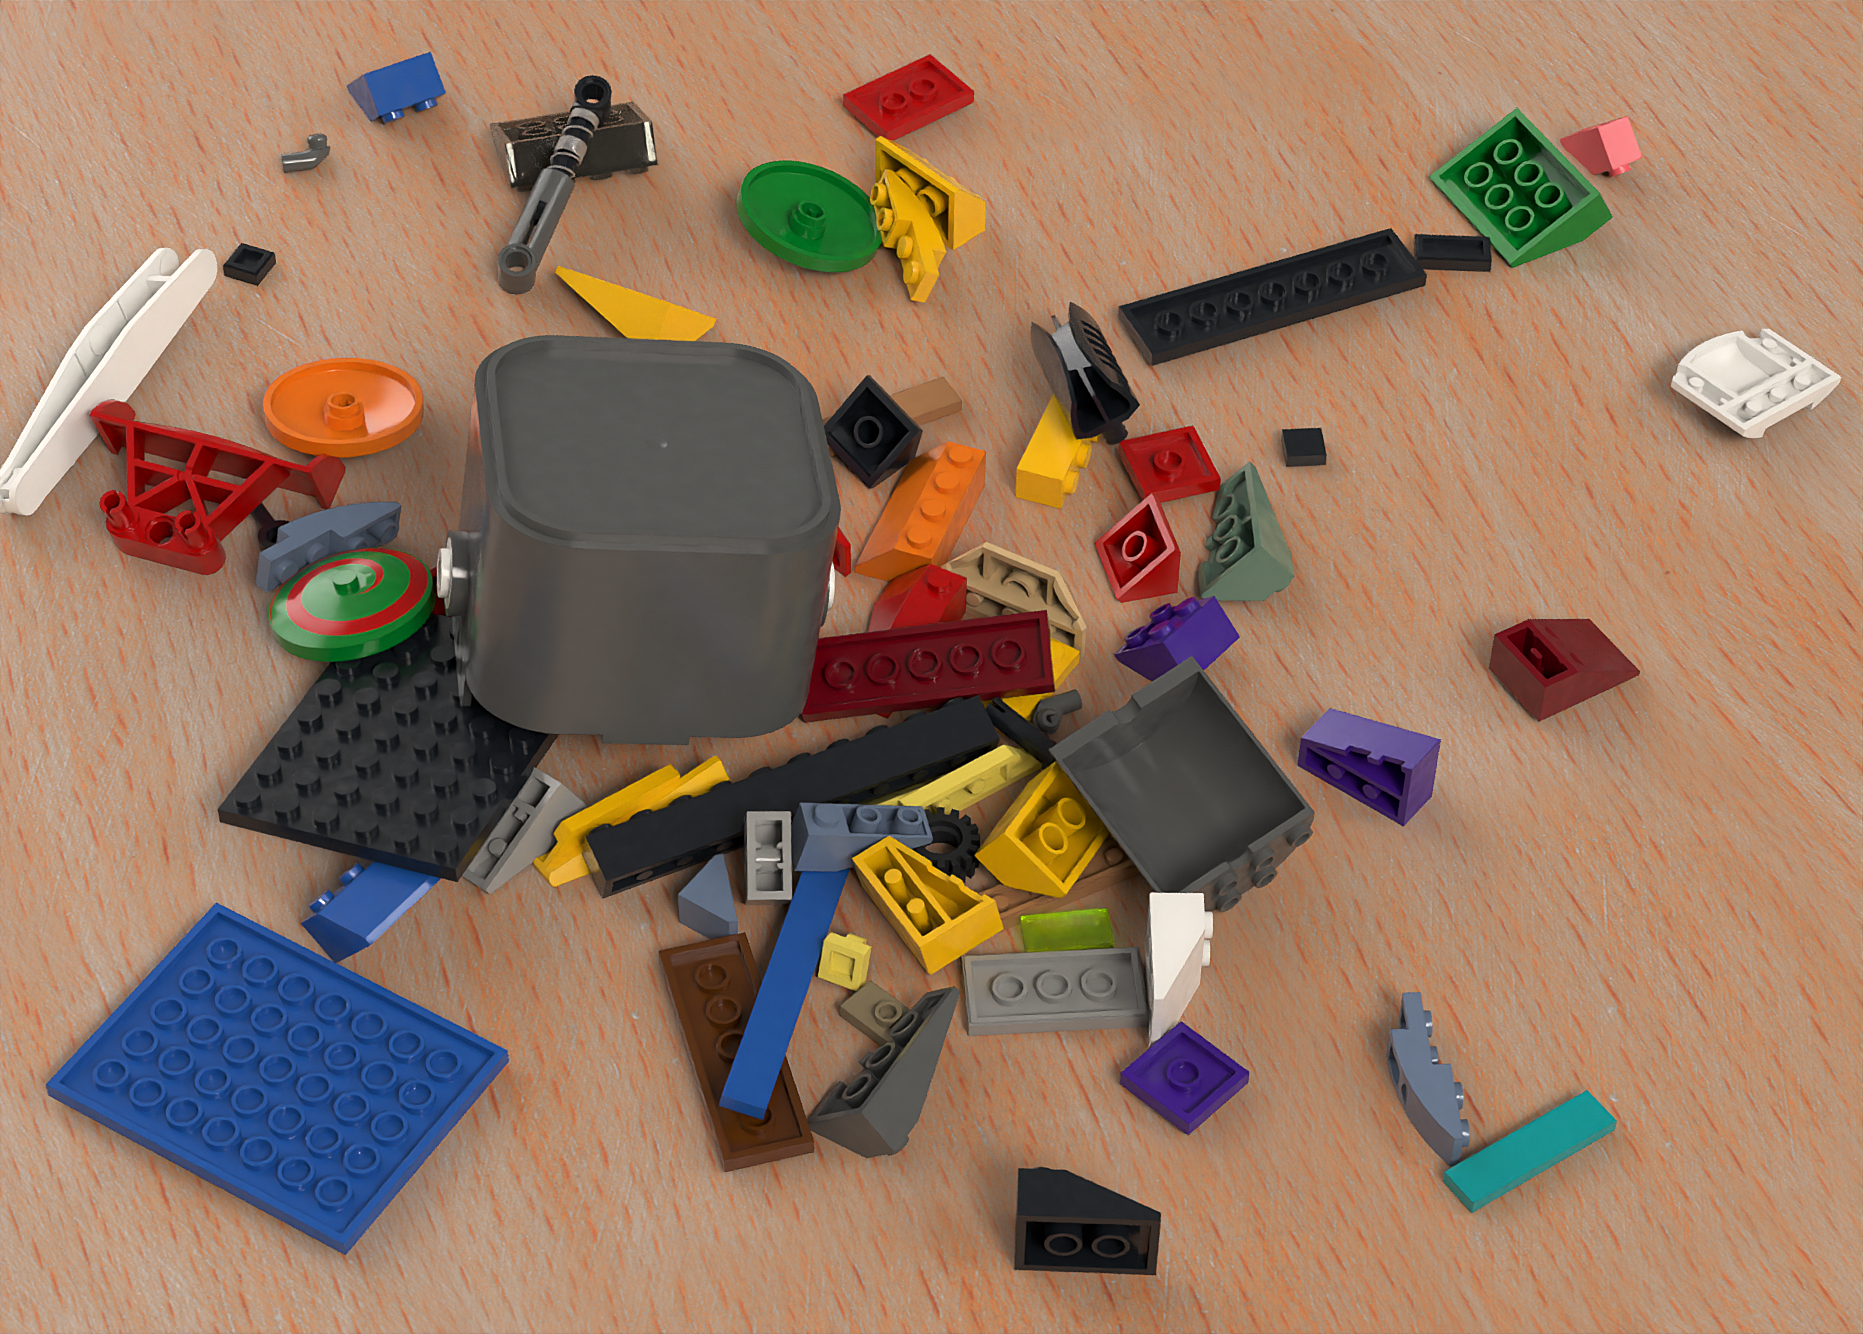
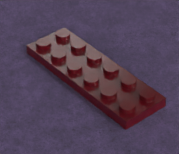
(930, 666)

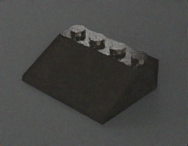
(617, 145)

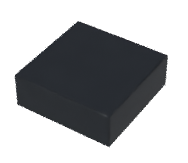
(249, 264)
(1303, 447)

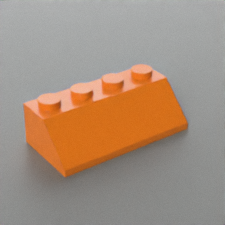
(925, 512)

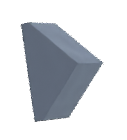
(708, 902)

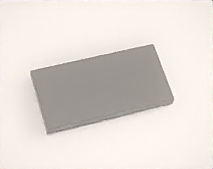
(1054, 991)

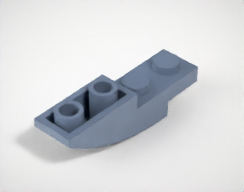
(326, 534)
(1423, 1084)

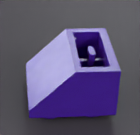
(1176, 634)

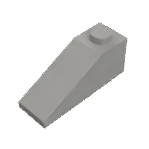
(523, 831)

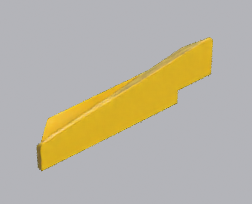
(651, 792)

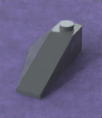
(889, 1093)

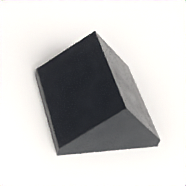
(872, 433)

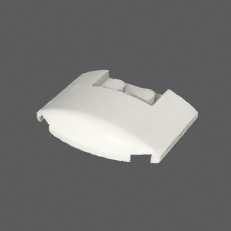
(1752, 380)

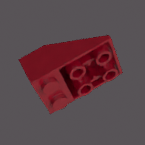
(1557, 663)

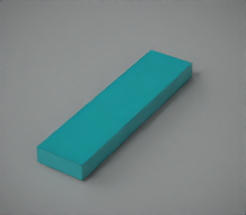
(1529, 1151)

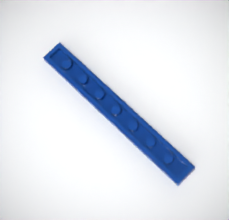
(782, 993)

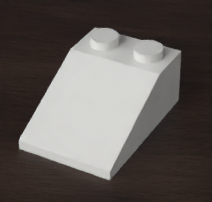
(1174, 956)

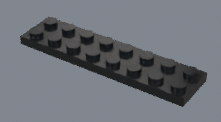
(1271, 296)

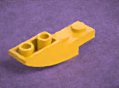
(911, 231)

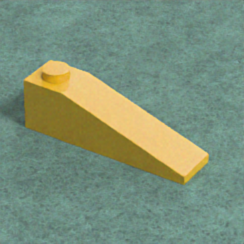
(637, 313)

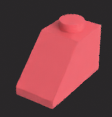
(1604, 147)

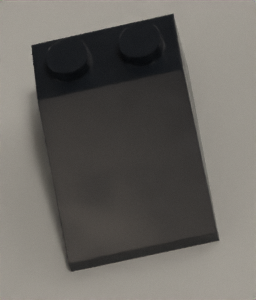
(1081, 1226)

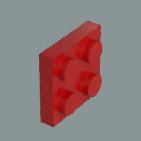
(1169, 464)

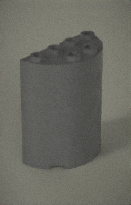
(1187, 789)

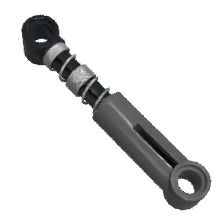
(553, 188)

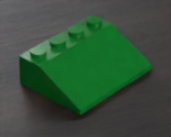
(1521, 192)

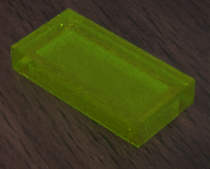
(1067, 931)

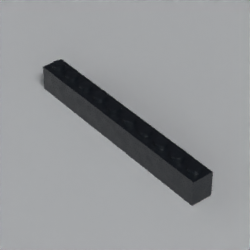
(844, 773)

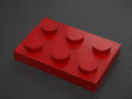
(908, 98)

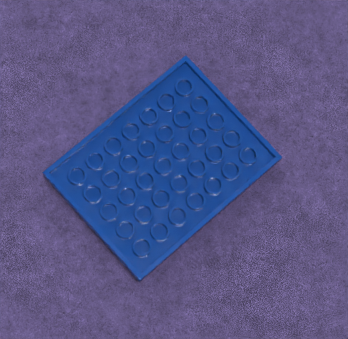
(279, 1076)

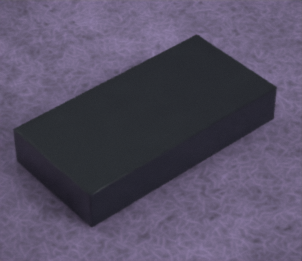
(1453, 252)

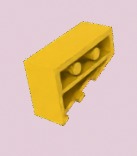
(925, 906)

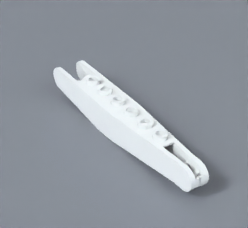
(101, 366)

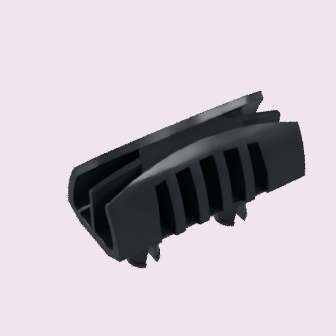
(1085, 376)

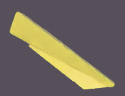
(968, 783)

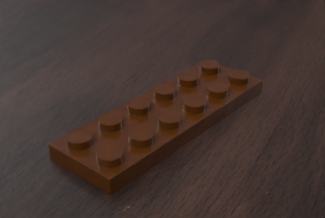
(713, 997)

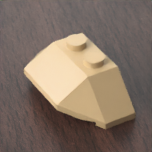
(1012, 584)

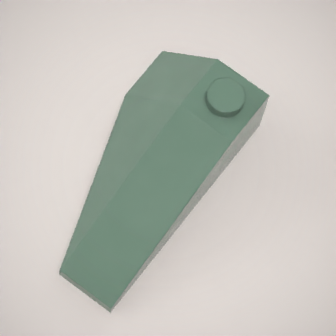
(1248, 546)

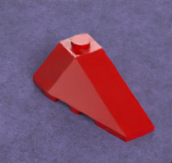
(919, 599)

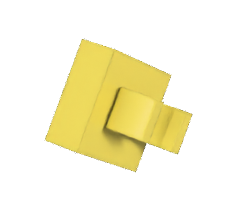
(845, 960)

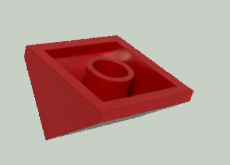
(1141, 553)

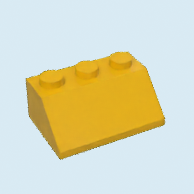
(952, 207)
(1044, 837)

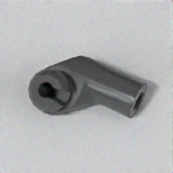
(310, 158)
(1051, 709)

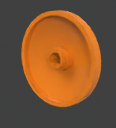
(343, 407)

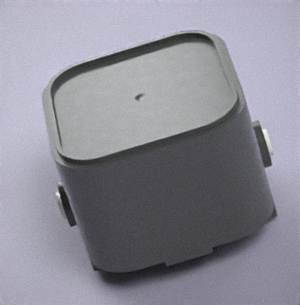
(641, 539)

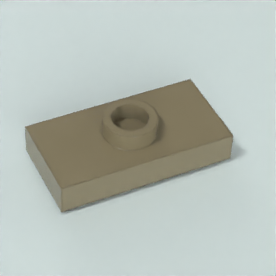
(873, 1012)

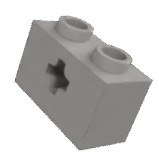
(767, 858)

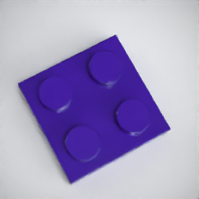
(1184, 1078)

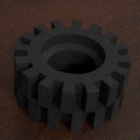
(955, 832)

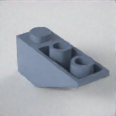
(832, 834)

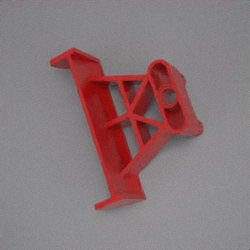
(196, 538)

